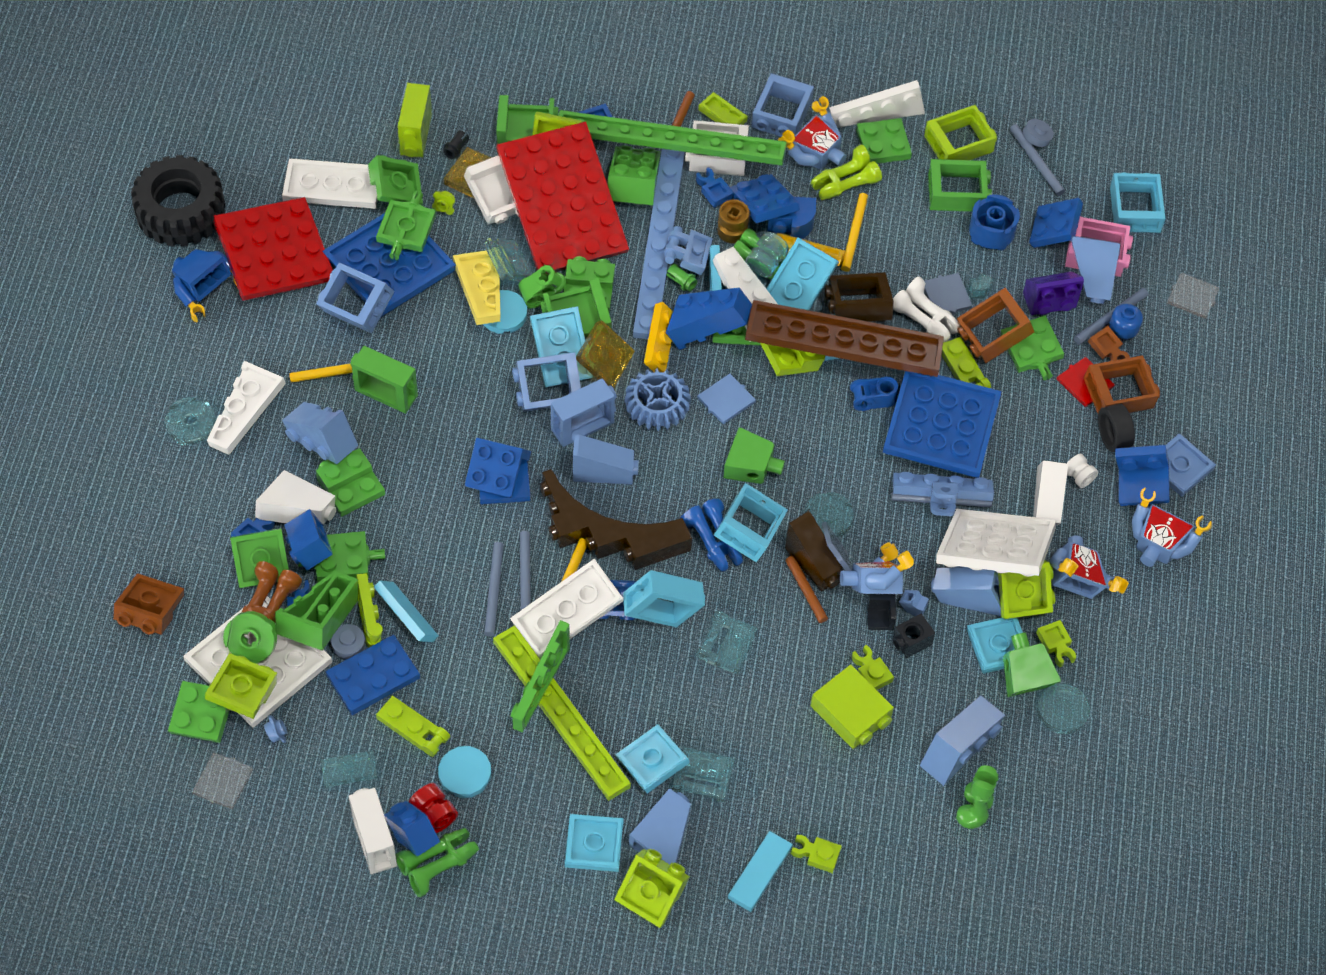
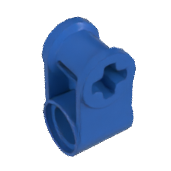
(873, 393)

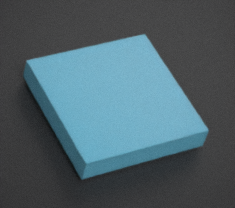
(992, 641)
(652, 758)
(594, 843)

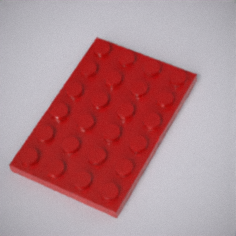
(562, 197)

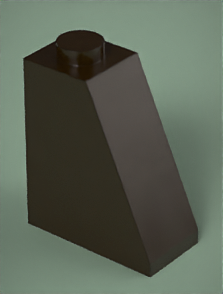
(810, 549)

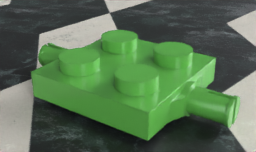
(406, 225)
(1037, 349)
(349, 555)

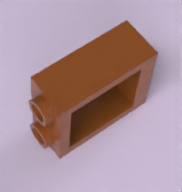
(984, 311)
(1099, 391)

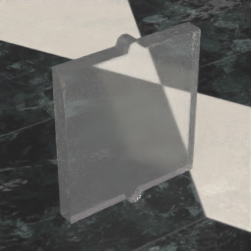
(1193, 295)
(222, 780)

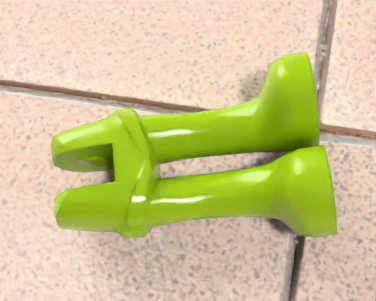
(830, 182)

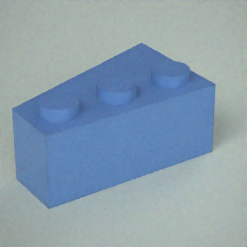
(321, 431)
(962, 739)

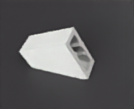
(1050, 490)
(291, 497)

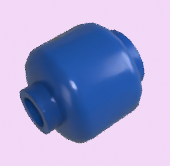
(1126, 321)

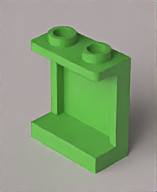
(518, 120)
(589, 302)

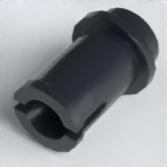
(453, 148)

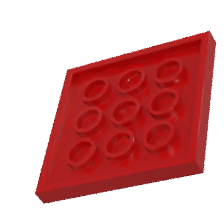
(273, 248)

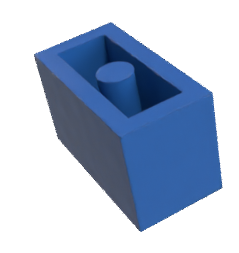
(307, 539)
(411, 828)

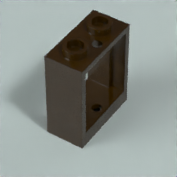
(859, 284)

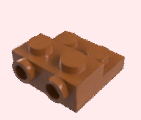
(147, 604)

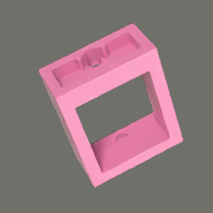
(1103, 231)

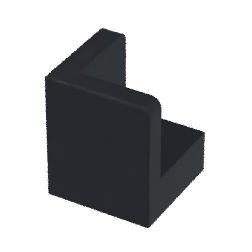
(881, 611)

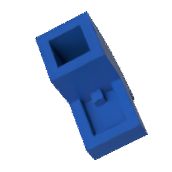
(796, 223)

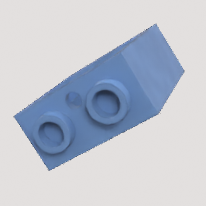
(787, 90)
(372, 308)
(519, 376)
(583, 411)

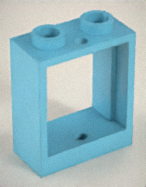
(1138, 221)
(742, 537)
(642, 601)

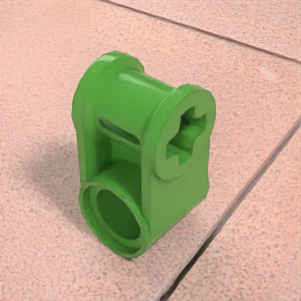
(539, 283)

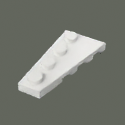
(884, 105)
(736, 274)
(249, 399)

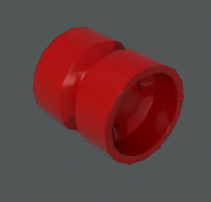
(431, 802)

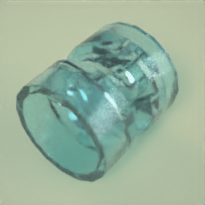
(766, 257)

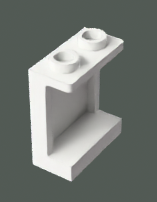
(491, 190)

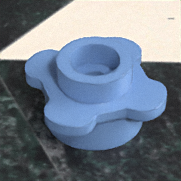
(275, 730)

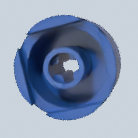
(994, 222)

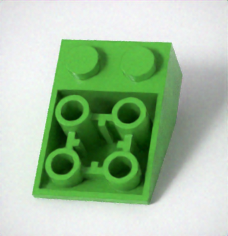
(634, 175)

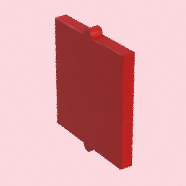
(1074, 381)

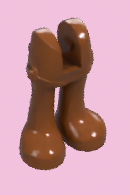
(267, 577)

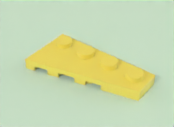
(480, 285)

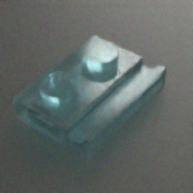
(507, 259)

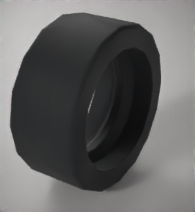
(1116, 427)

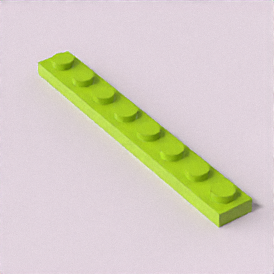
(564, 717)

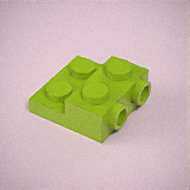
(791, 361)
(1026, 594)
(241, 685)
(652, 886)

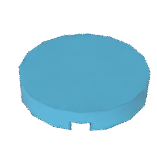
(512, 313)
(464, 772)

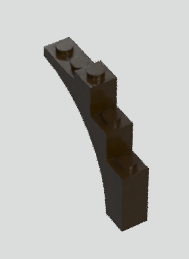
(606, 536)

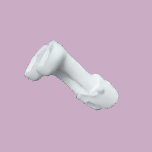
(942, 322)

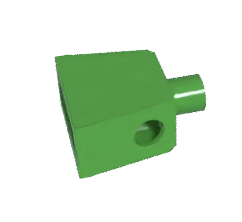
(751, 458)
(1028, 667)

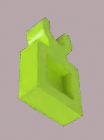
(1056, 640)
(873, 670)
(821, 854)

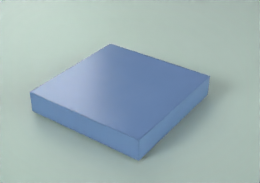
(1186, 465)

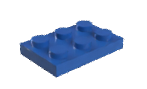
(765, 198)
(372, 674)

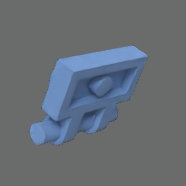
(694, 254)

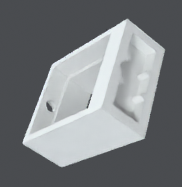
(719, 165)
(372, 830)

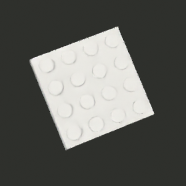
(996, 542)
(292, 661)

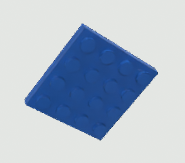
(405, 276)
(942, 423)

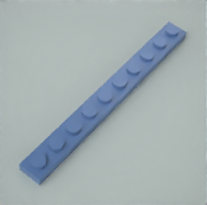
(661, 225)

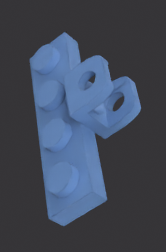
(943, 490)

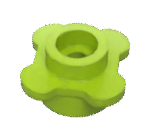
(443, 202)

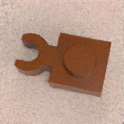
(1107, 345)

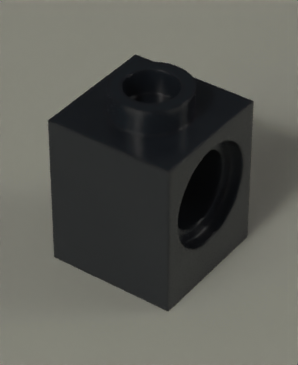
(917, 627)

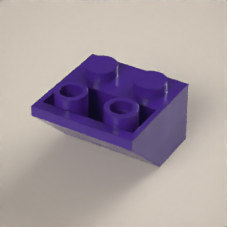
(1053, 292)

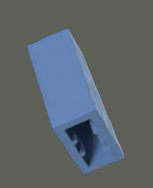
(1096, 265)
(602, 462)
(968, 589)
(663, 827)

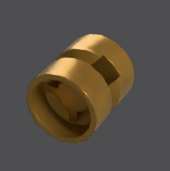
(732, 220)

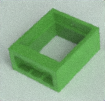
(956, 168)
(384, 379)

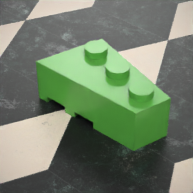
(320, 612)

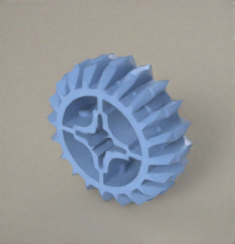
(660, 407)

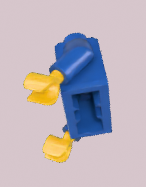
(198, 276)

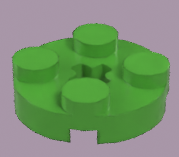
(262, 628)

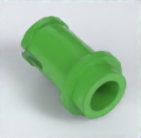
(681, 277)

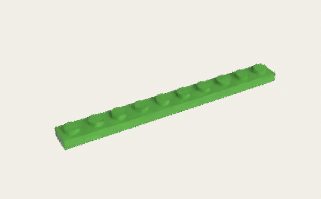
(682, 138)

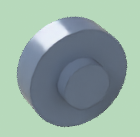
(1038, 132)
(348, 641)

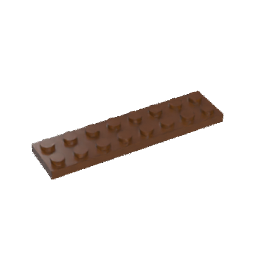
(845, 338)

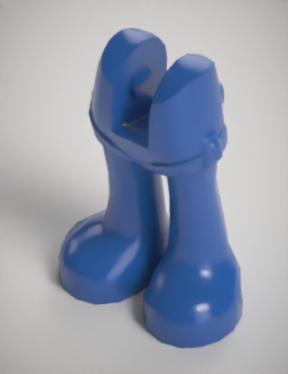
(716, 550)

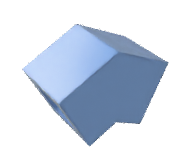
(914, 602)

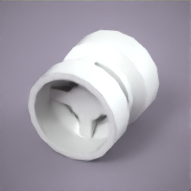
(1081, 471)

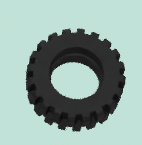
(175, 177)

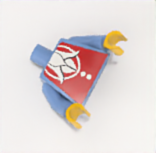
(817, 141)
(1162, 534)
(1081, 570)
(879, 575)

